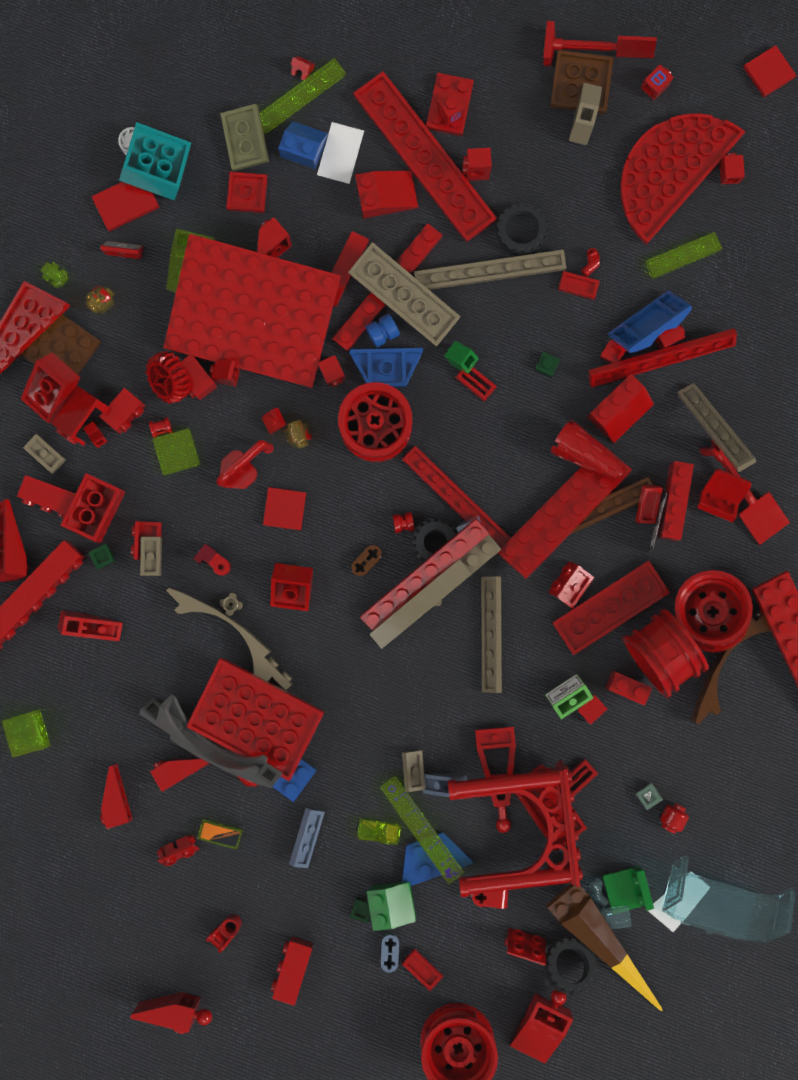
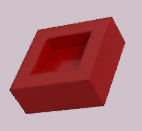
(613, 352)
(273, 420)

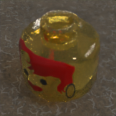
(100, 300)
(298, 434)

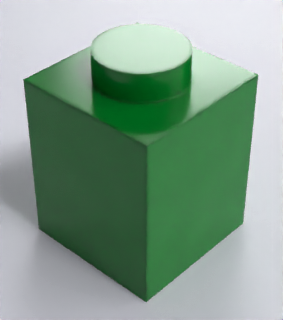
(461, 357)

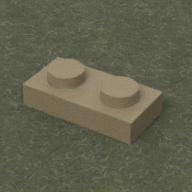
(44, 453)
(151, 556)
(413, 770)

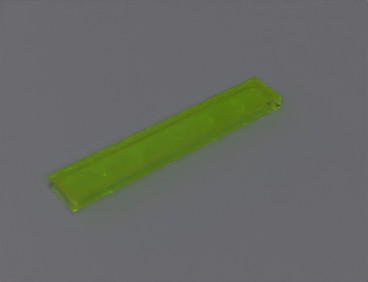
(301, 95)

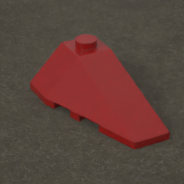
(12, 554)

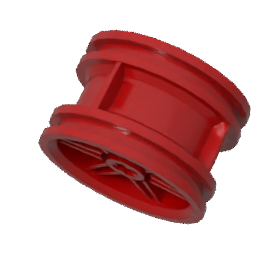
(712, 584)
(457, 1017)

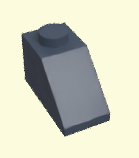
(437, 783)

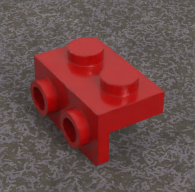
(143, 529)

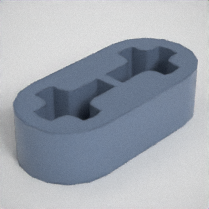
(394, 952)

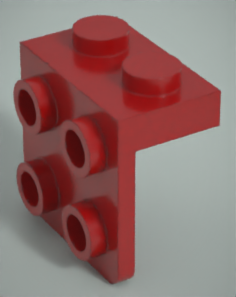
(723, 494)

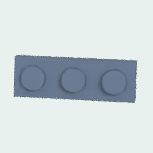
(306, 838)

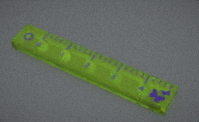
(422, 830)

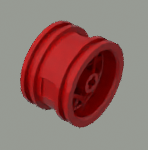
(376, 412)
(665, 653)

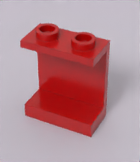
(75, 413)

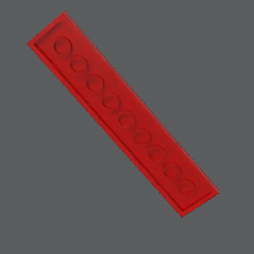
(424, 156)

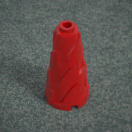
(586, 451)

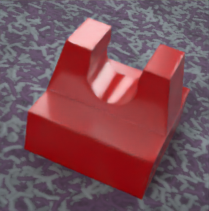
(302, 64)

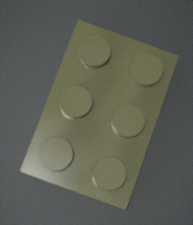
(244, 137)

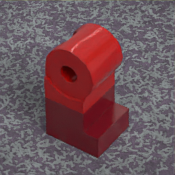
(214, 559)

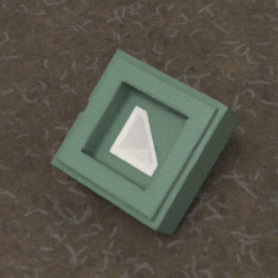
(649, 796)

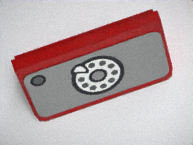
(122, 249)

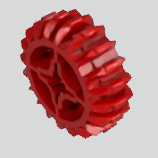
(168, 377)

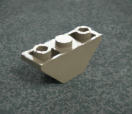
(585, 113)

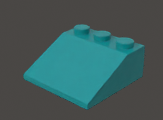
(155, 161)

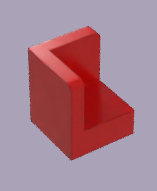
(592, 709)

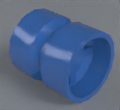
(380, 331)

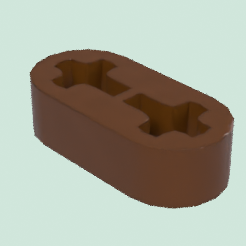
(363, 556)

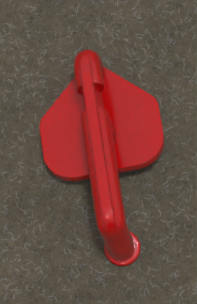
(238, 470)

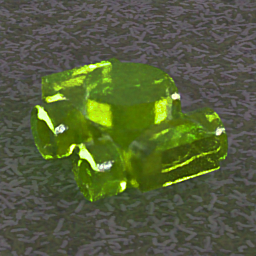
(50, 272)

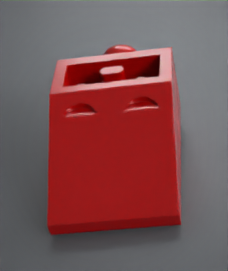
(173, 1012)
(541, 1030)

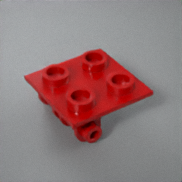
(526, 946)

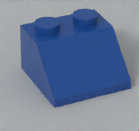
(302, 144)

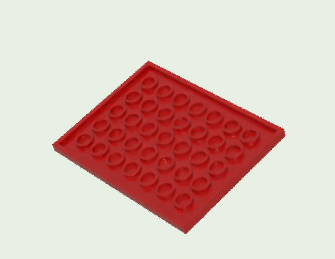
(251, 310)

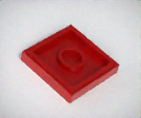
(769, 71)
(247, 192)
(284, 509)

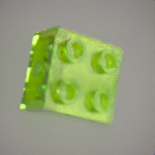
(26, 733)

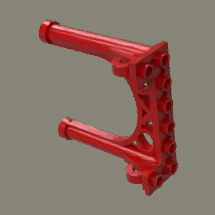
(557, 873)

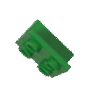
(628, 888)

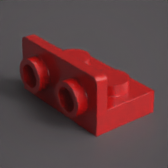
(571, 584)

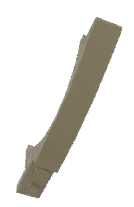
(435, 591)
(263, 667)

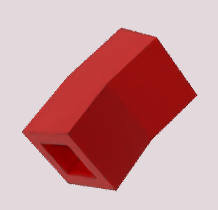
(95, 434)

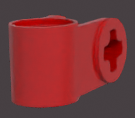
(495, 899)
(222, 934)

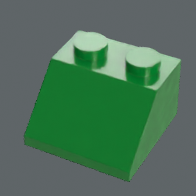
(391, 905)

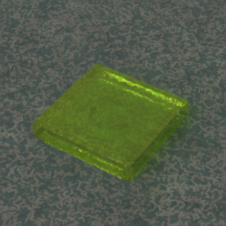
(176, 452)

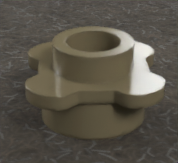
(231, 609)

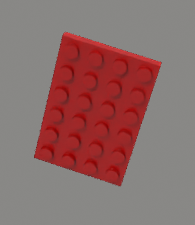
(255, 718)

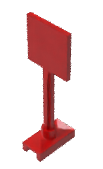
(626, 46)
(763, 515)

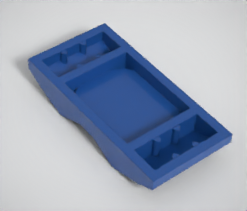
(650, 322)

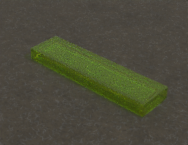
(683, 255)

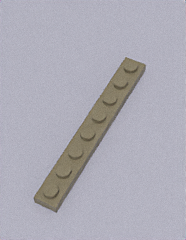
(492, 270)

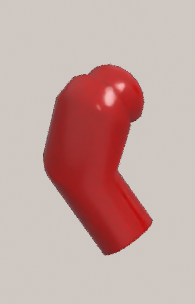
(593, 261)

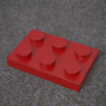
(443, 87)

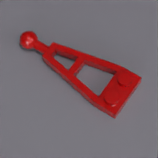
(497, 738)

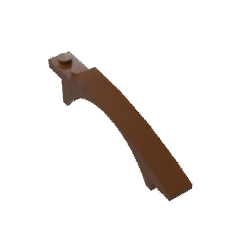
(708, 697)

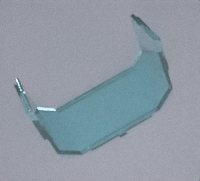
(726, 908)

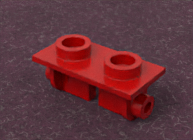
(170, 854)

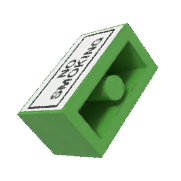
(569, 696)

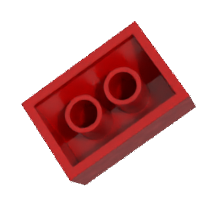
(621, 408)
(93, 508)

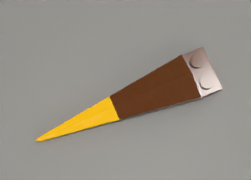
(583, 919)

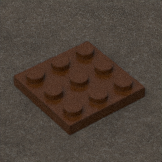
(572, 71)
(66, 341)

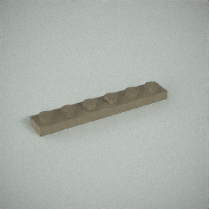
(716, 427)
(491, 634)

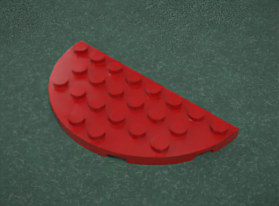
(669, 166)

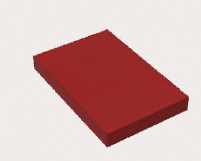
(123, 204)

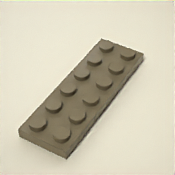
(404, 294)

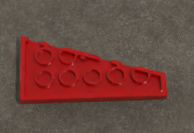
(26, 320)

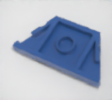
(387, 365)
(419, 866)

